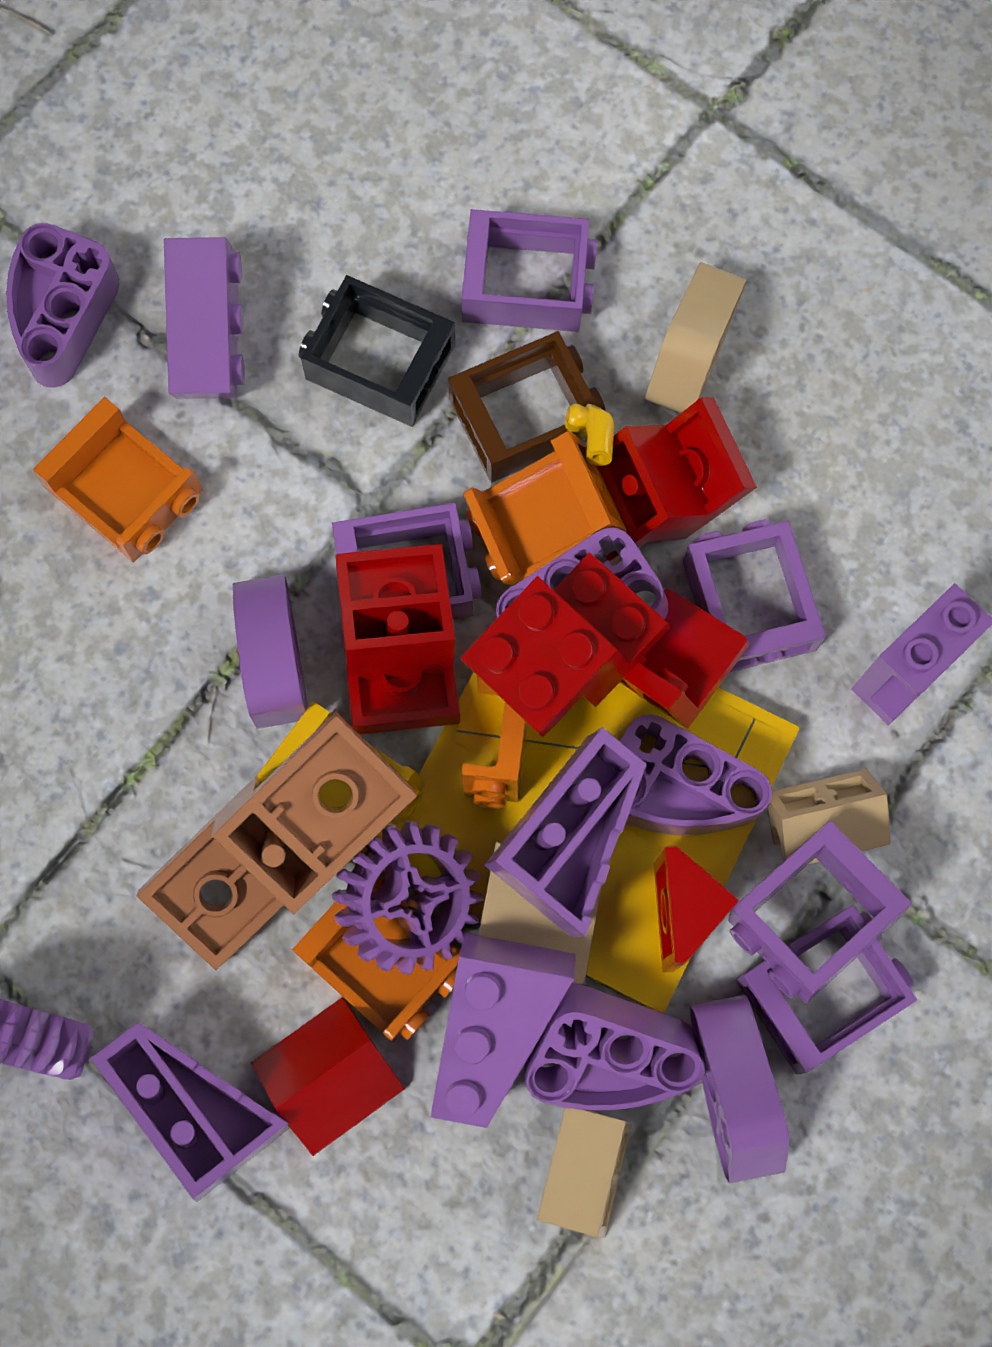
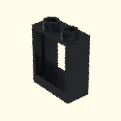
(395, 313)

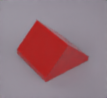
(687, 906)
(326, 1077)

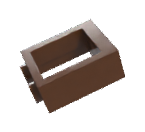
(476, 382)

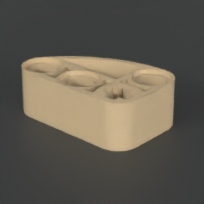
(695, 338)

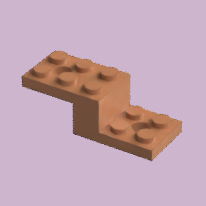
(277, 842)

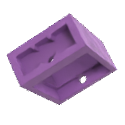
(535, 234)
(418, 524)
(762, 534)
(855, 874)
(782, 1023)

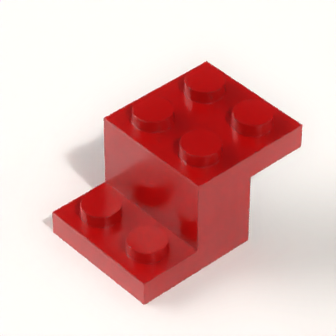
(675, 475)
(398, 638)
(565, 643)

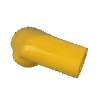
(596, 427)

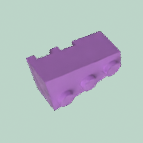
(203, 317)
(569, 833)
(494, 1020)
(186, 1111)

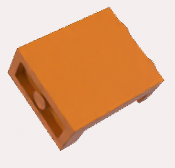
(118, 481)
(541, 511)
(501, 782)
(386, 998)

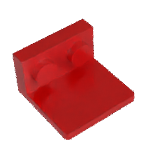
(686, 662)

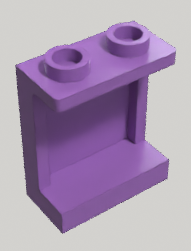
(922, 653)

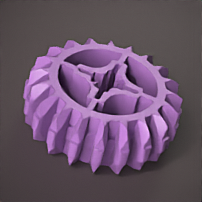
(423, 936)
(43, 1041)

